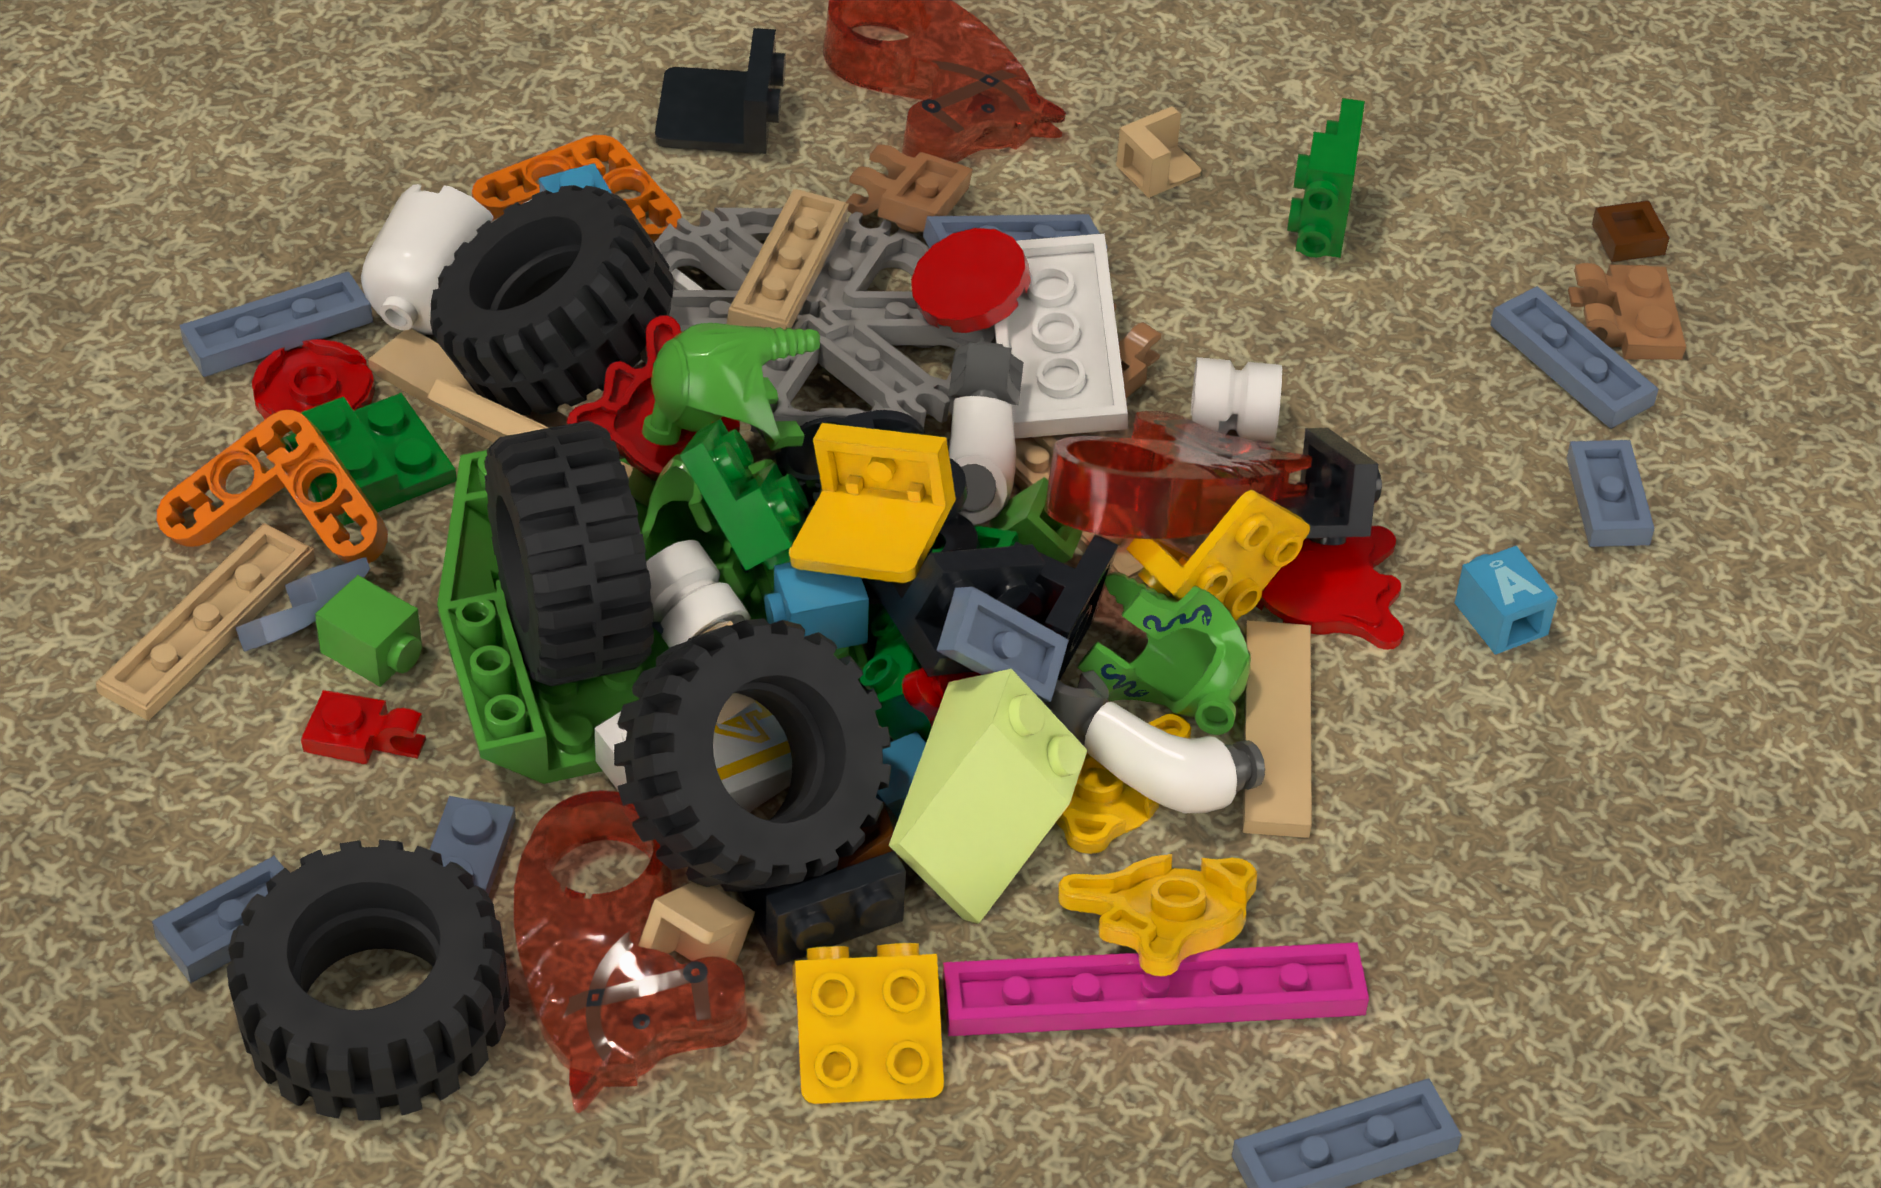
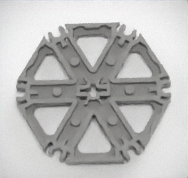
(852, 323)

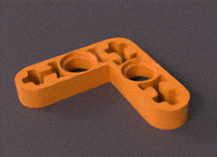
(622, 175)
(291, 470)

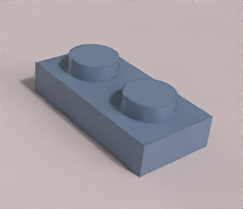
(1610, 493)
(998, 638)
(474, 837)
(202, 928)

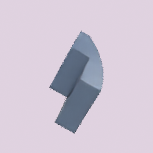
(306, 597)

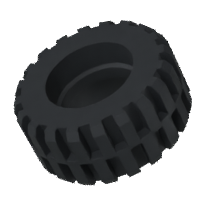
(550, 299)
(569, 552)
(830, 740)
(355, 905)

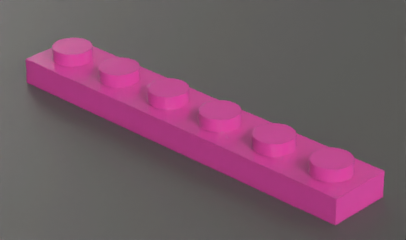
(1119, 994)

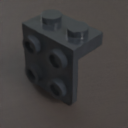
(723, 106)
(1339, 489)
(829, 907)

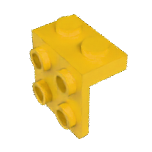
(877, 503)
(1234, 558)
(868, 1025)

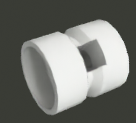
(1237, 398)
(688, 593)

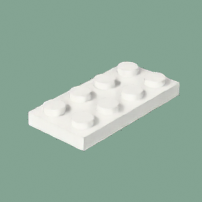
(1066, 341)

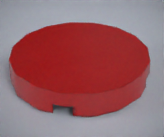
(970, 280)
(279, 373)

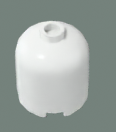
(414, 249)

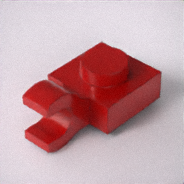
(355, 725)

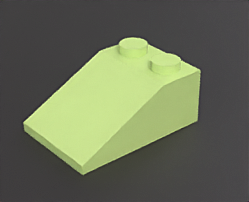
(985, 790)

